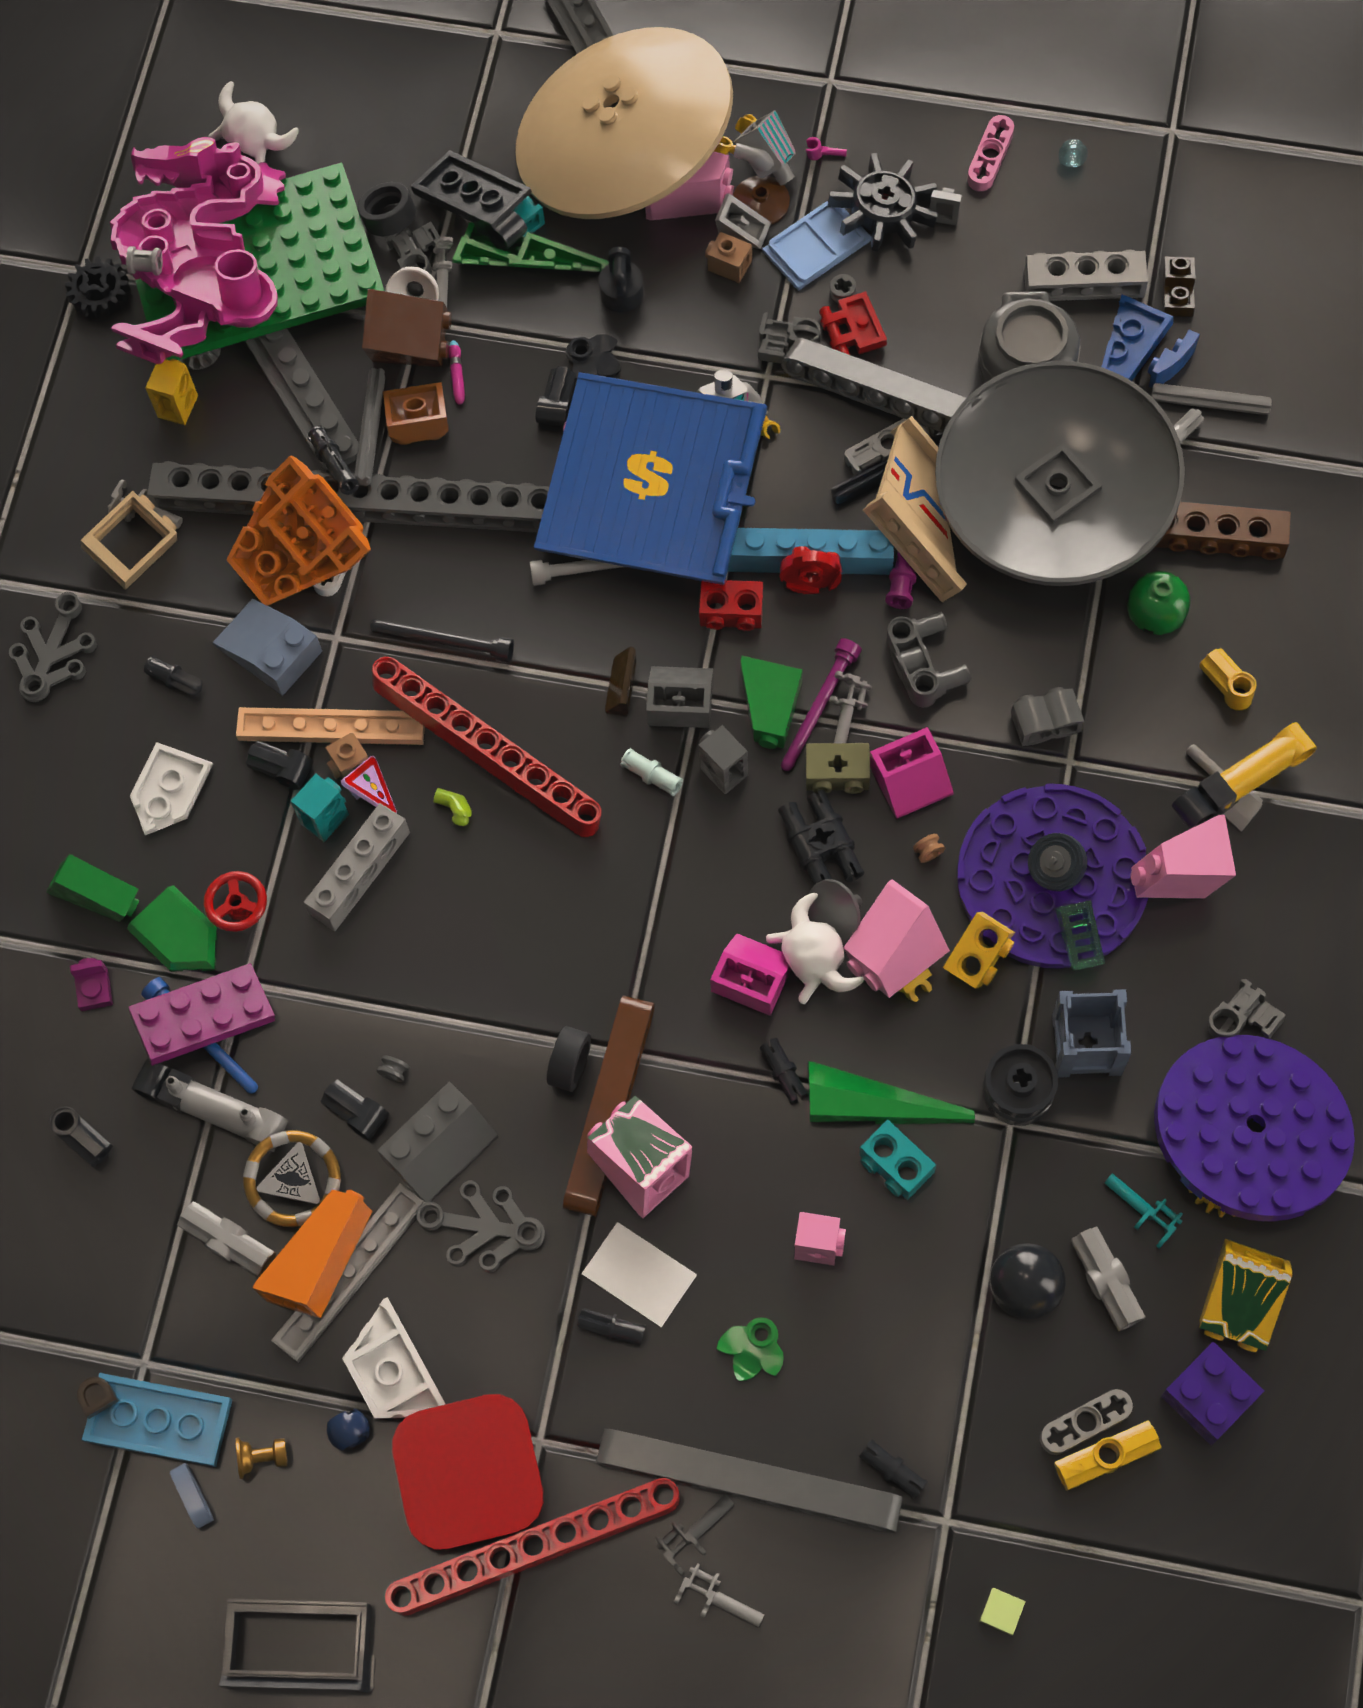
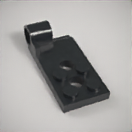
(488, 204)

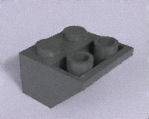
(679, 697)

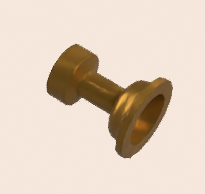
(247, 1456)

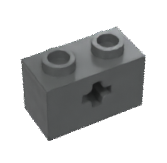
(723, 759)

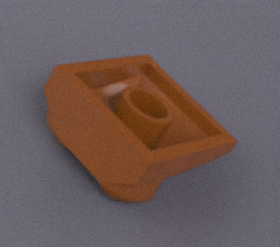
(415, 413)

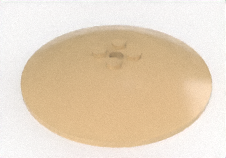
(622, 158)

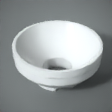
(400, 280)

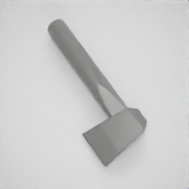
(1247, 806)

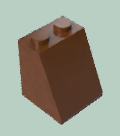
(405, 329)

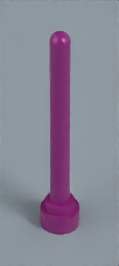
(846, 653)

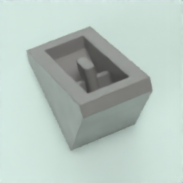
(742, 222)

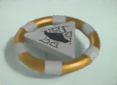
(290, 1177)

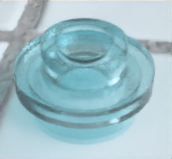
(1073, 153)

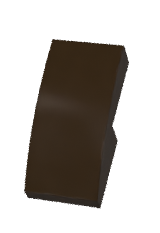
(1179, 286)

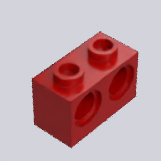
(732, 597)

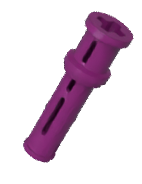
(902, 579)

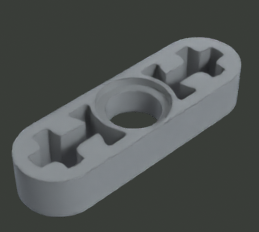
(1104, 1402)

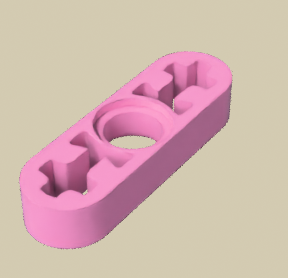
(991, 164)

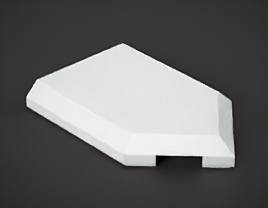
(168, 787)

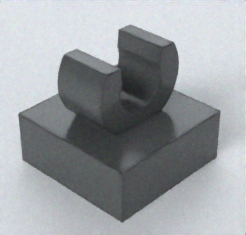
(947, 205)

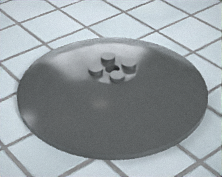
(1070, 426)

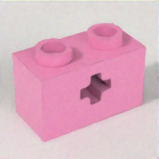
(819, 1238)

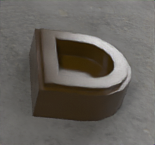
(95, 1396)

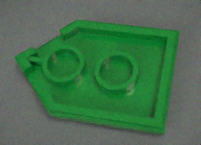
(176, 932)

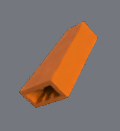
(316, 1256)

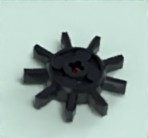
(883, 202)

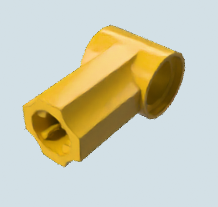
(1227, 677)

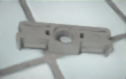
(870, 450)

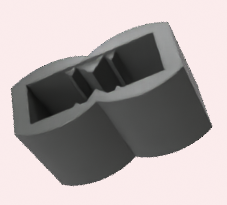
(1047, 716)

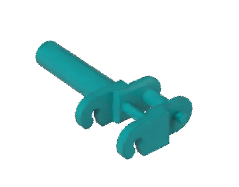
(1144, 1208)

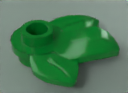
(750, 1353)

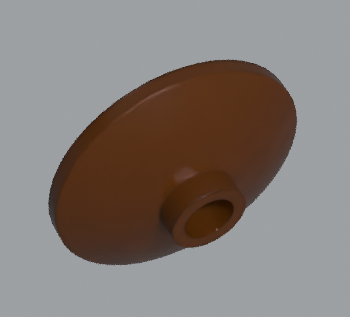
(772, 205)

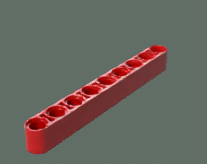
(490, 759)
(516, 1545)

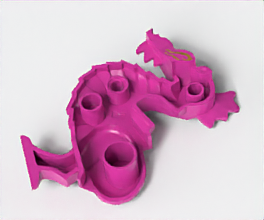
(202, 259)

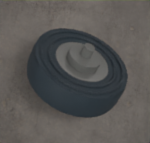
(1057, 862)

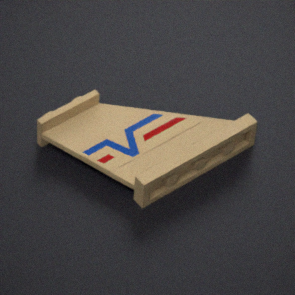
(911, 513)

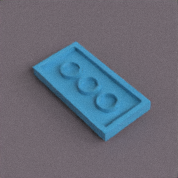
(161, 1421)

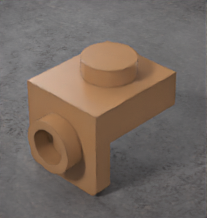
(345, 755)

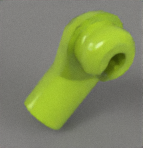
(457, 804)

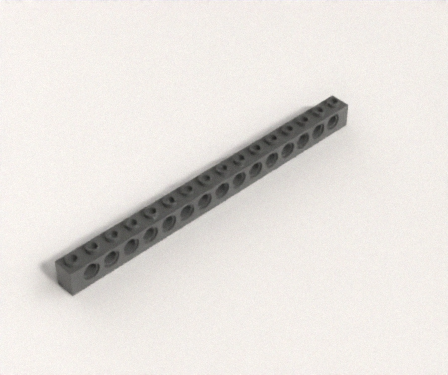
(374, 507)

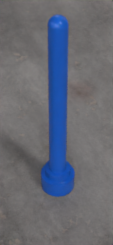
(158, 987)

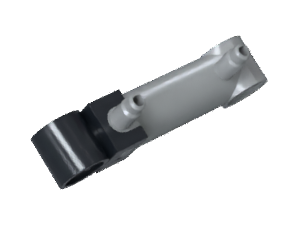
(186, 1095)

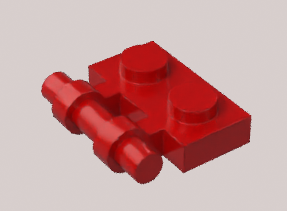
(861, 321)

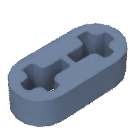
(191, 1495)

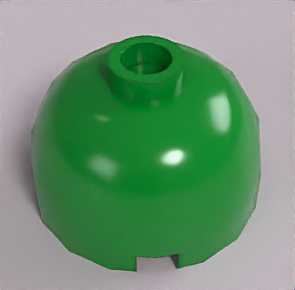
(1159, 602)

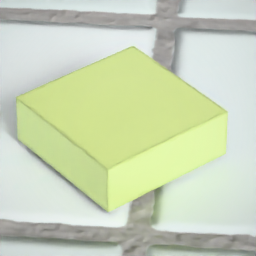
(1002, 1611)

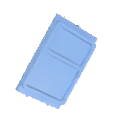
(814, 245)

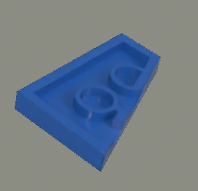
(1134, 336)

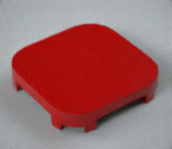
(467, 1471)

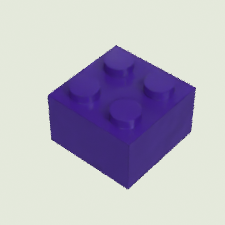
(1212, 1393)

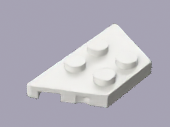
(390, 1368)

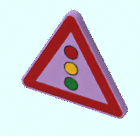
(369, 784)

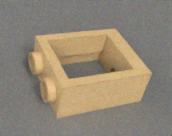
(101, 555)

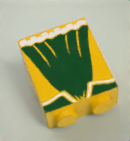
(1245, 1296)

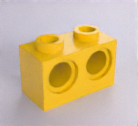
(172, 391)
(973, 945)

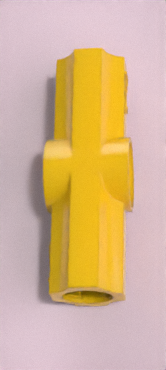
(1127, 1445)

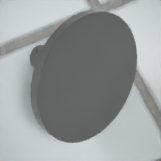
(836, 907)

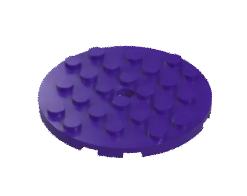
(997, 879)
(1249, 1173)

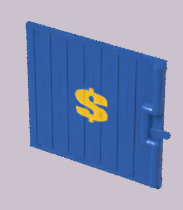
(651, 478)

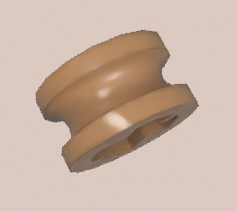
(929, 848)

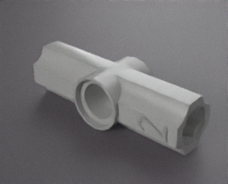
(226, 1238)
(1107, 1278)

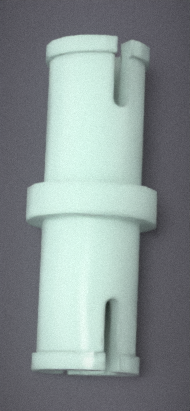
(651, 772)

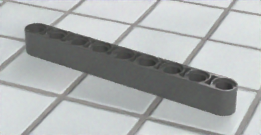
(750, 1480)

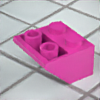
(911, 772)
(750, 974)

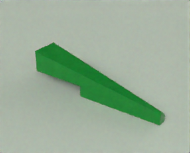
(527, 252)
(850, 1097)

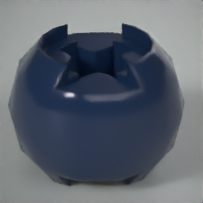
(348, 1429)

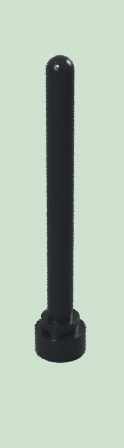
(499, 648)

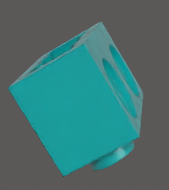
(320, 806)
(903, 1155)

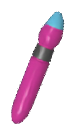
(456, 372)

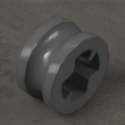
(847, 283)
(392, 1068)

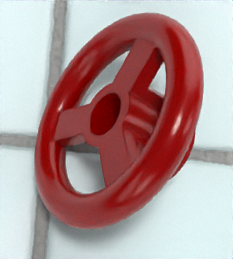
(235, 912)

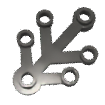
(51, 651)
(486, 1227)

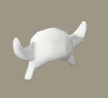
(250, 126)
(813, 952)

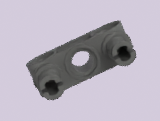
(914, 662)

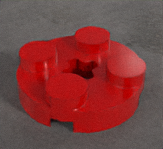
(810, 570)

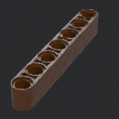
(612, 1087)

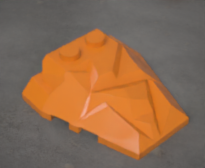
(296, 535)

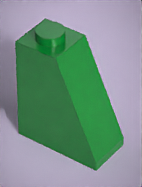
(770, 698)
(93, 889)

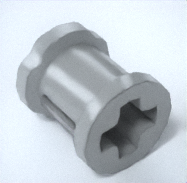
(144, 260)

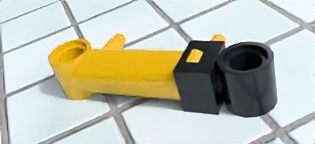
(1221, 790)

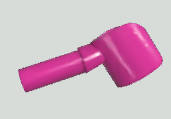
(818, 150)

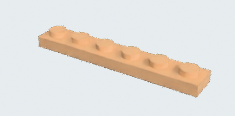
(328, 726)

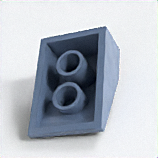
(269, 645)

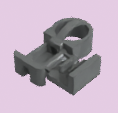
(411, 247)
(779, 335)
(1251, 1009)

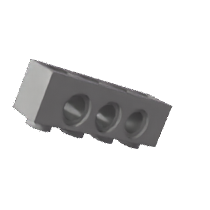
(1098, 285)
(357, 867)

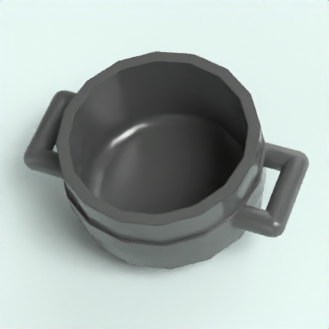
(1025, 333)

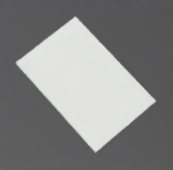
(639, 1274)

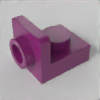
(91, 984)

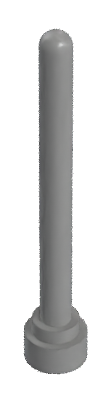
(543, 571)

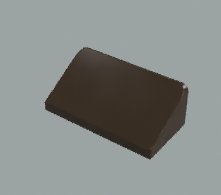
(621, 682)

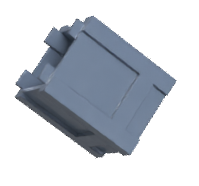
(1094, 1016)

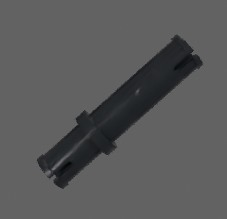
(328, 453)

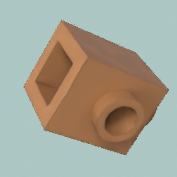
(729, 257)

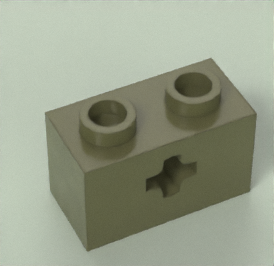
(850, 757)

